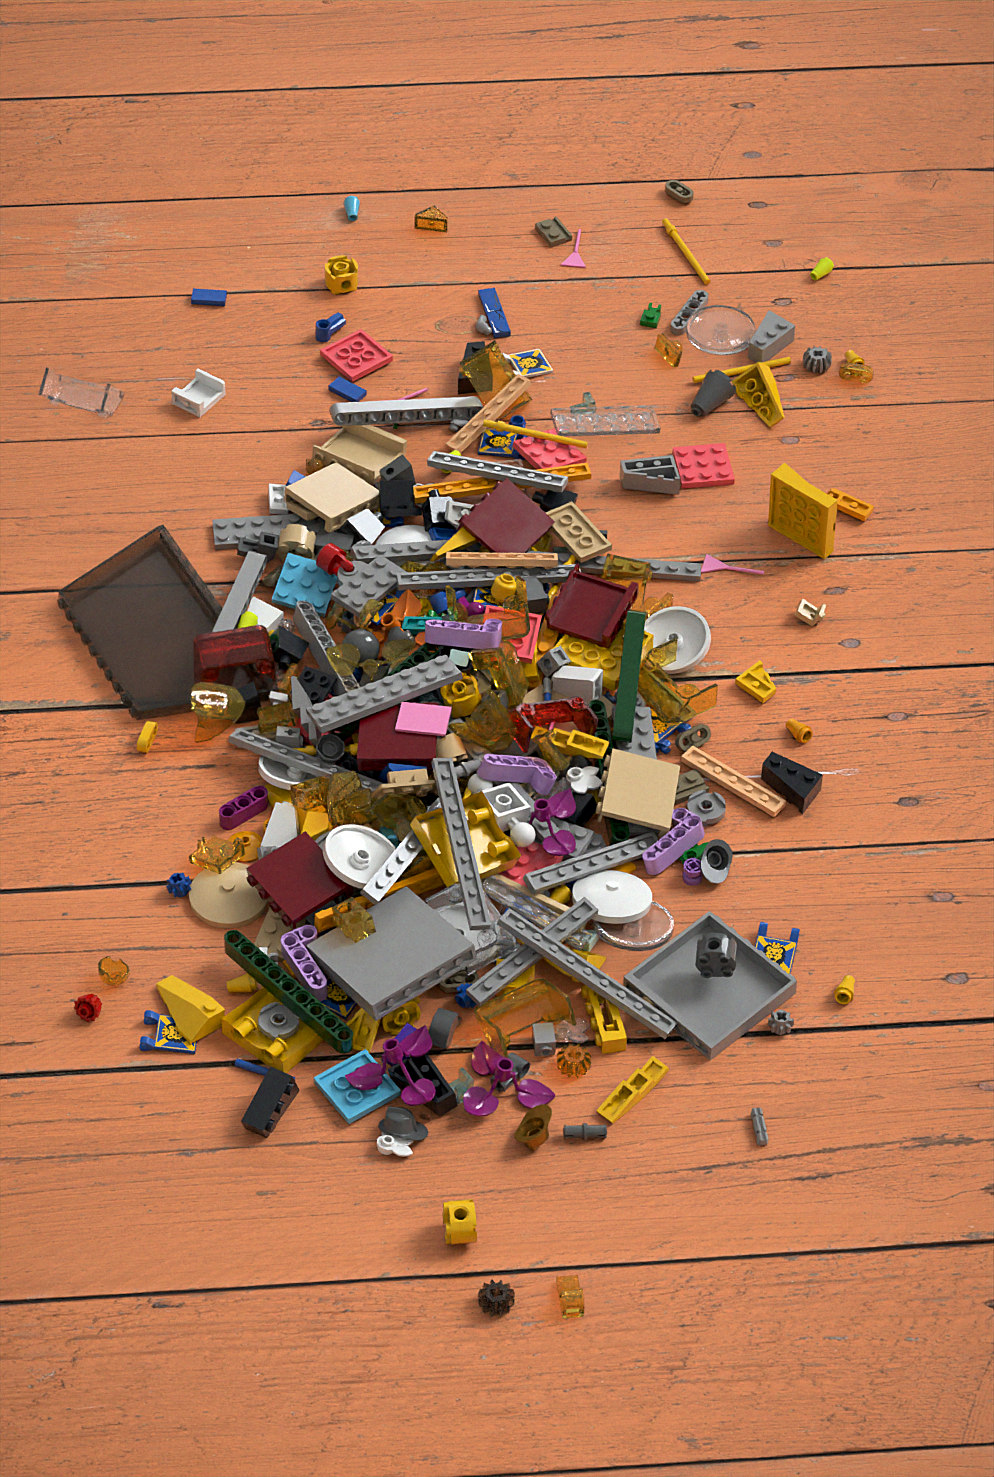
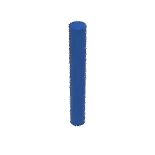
(252, 1067)

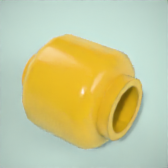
(503, 587)

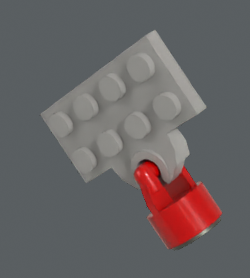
(357, 579)

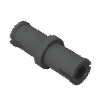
(585, 1131)

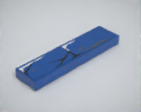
(494, 312)

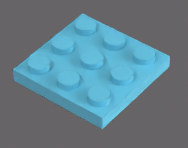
(304, 582)
(349, 1100)

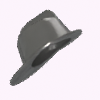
(716, 861)
(402, 1123)

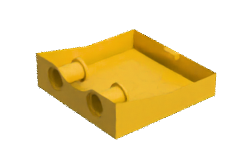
(802, 511)
(595, 656)
(491, 847)
(282, 1054)

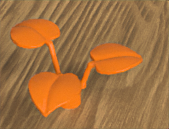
(406, 605)

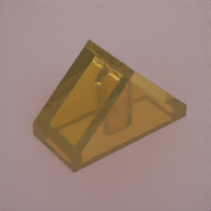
(431, 219)

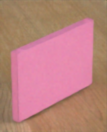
(423, 719)

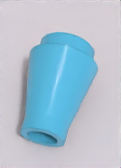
(352, 206)

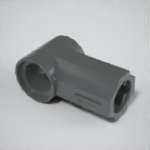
(520, 1067)

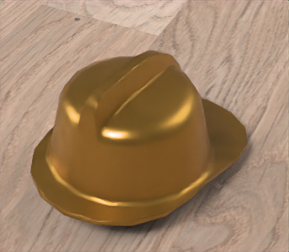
(534, 1127)

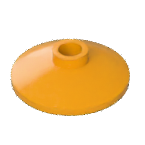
(251, 843)

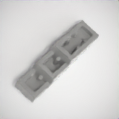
(300, 702)

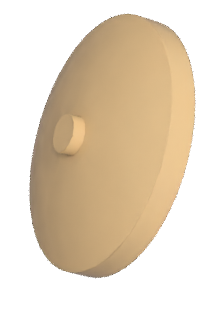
(226, 898)

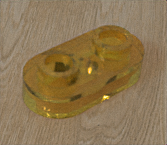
(856, 372)

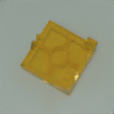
(277, 715)
(550, 752)
(217, 853)

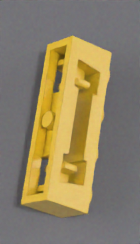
(614, 1037)

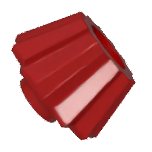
(88, 1007)

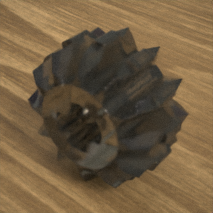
(496, 1298)

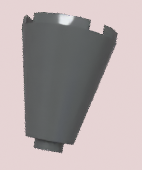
(712, 393)

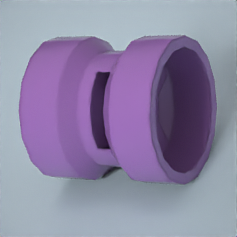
(692, 872)

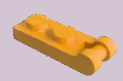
(851, 505)

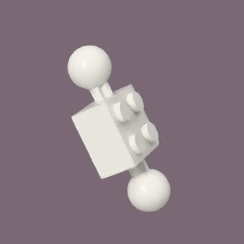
(508, 807)

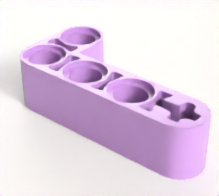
(464, 634)
(518, 769)
(685, 834)
(300, 961)

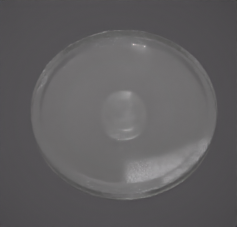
(720, 330)
(640, 935)

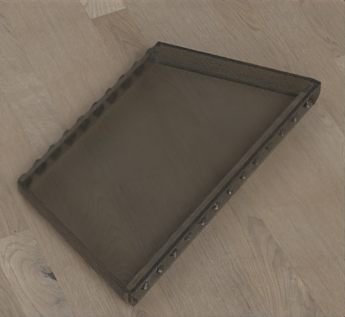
(141, 625)

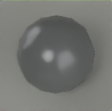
(365, 642)

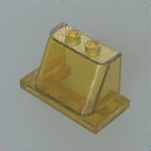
(504, 669)

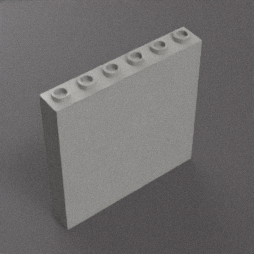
(398, 961)
(713, 1009)

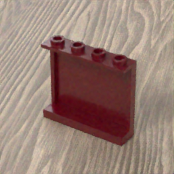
(506, 520)
(591, 608)
(383, 745)
(296, 880)

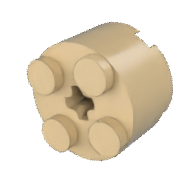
(297, 541)
(451, 747)

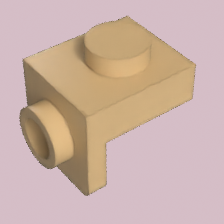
(810, 613)

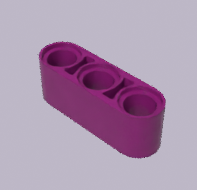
(243, 807)

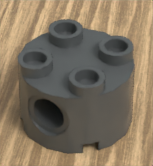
(716, 955)

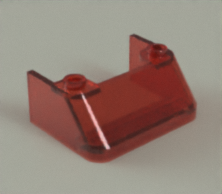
(232, 649)
(558, 711)

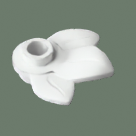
(583, 779)
(394, 1144)

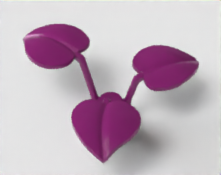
(561, 806)
(416, 1045)
(485, 1061)

